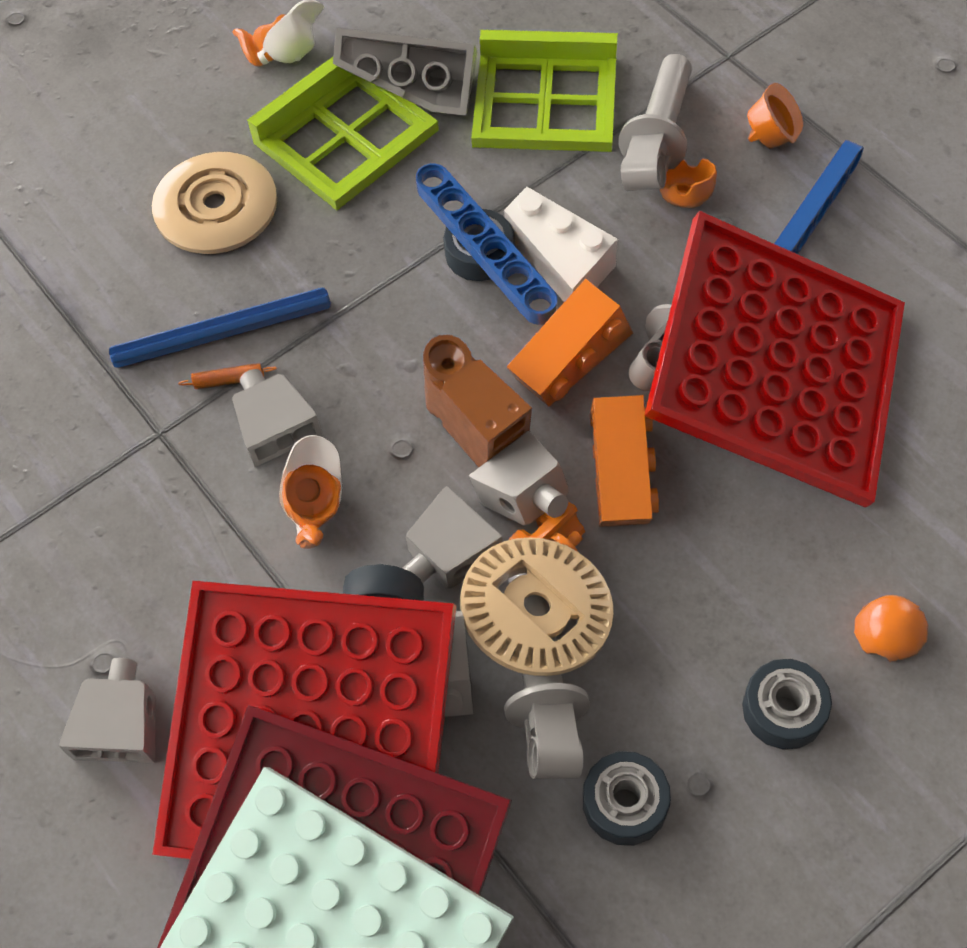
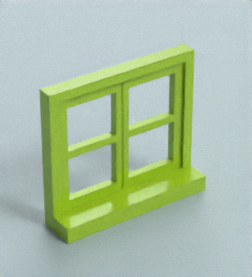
(549, 53)
(310, 100)

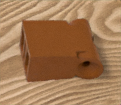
(472, 400)

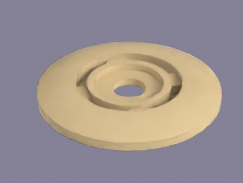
(195, 228)
(522, 640)

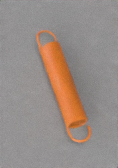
(222, 376)

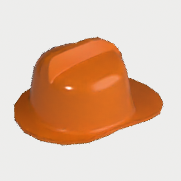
(775, 117)

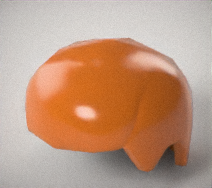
(690, 185)
(891, 628)

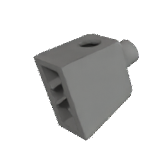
(272, 416)
(522, 482)
(448, 540)
(112, 718)

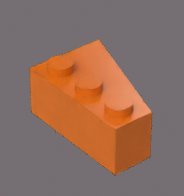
(570, 343)
(623, 461)

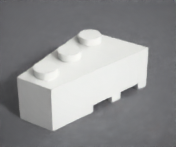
(560, 243)

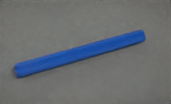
(219, 327)

